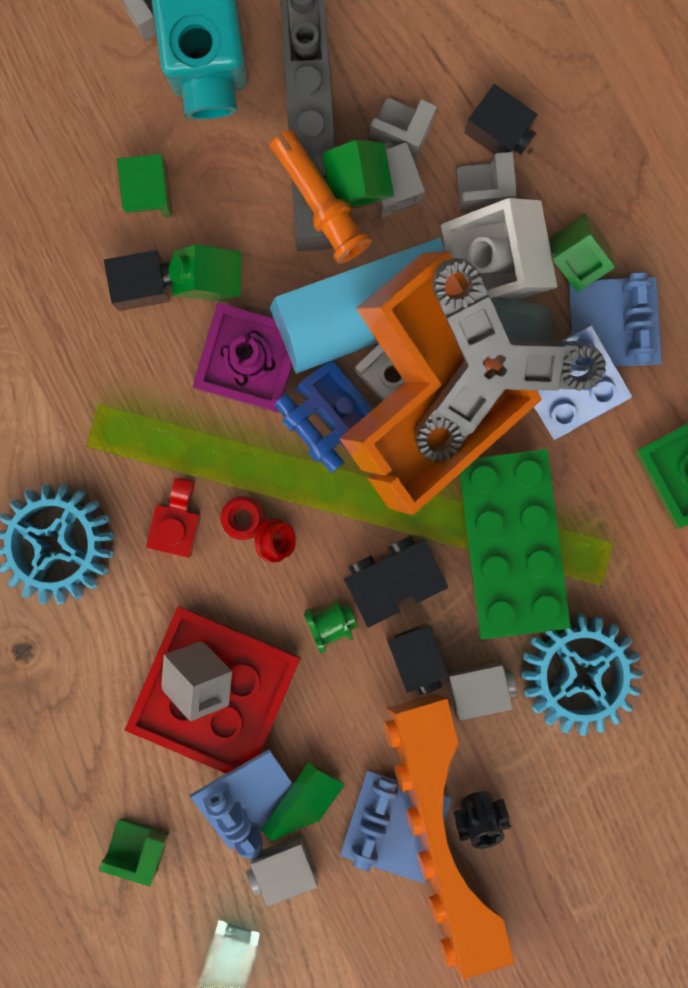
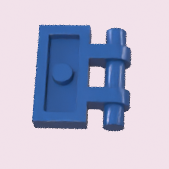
(337, 405)

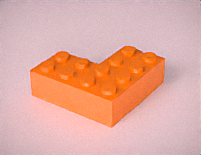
(426, 355)

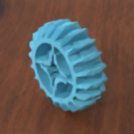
(42, 562)
(599, 662)

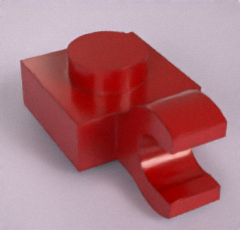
(174, 527)

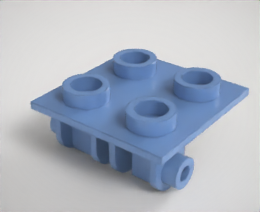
(623, 316)
(571, 408)
(243, 802)
(380, 829)

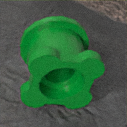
(331, 624)

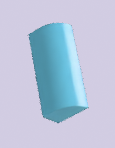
(321, 318)

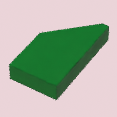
(304, 802)

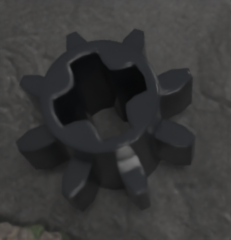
(482, 820)

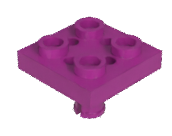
(247, 357)

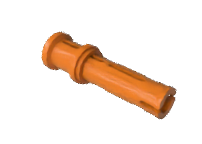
(330, 214)

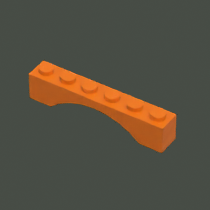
(425, 745)

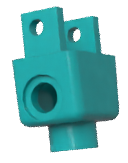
(209, 81)

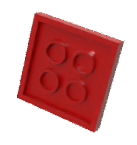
(256, 693)

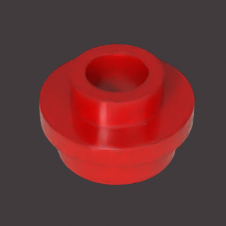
(228, 517)
(274, 540)

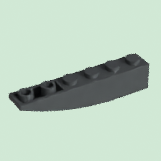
(308, 100)

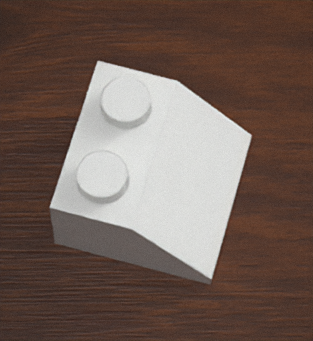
(505, 246)

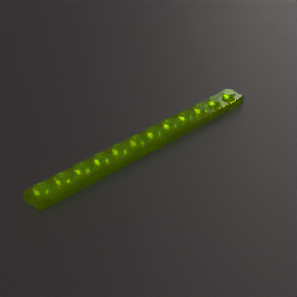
(306, 484)

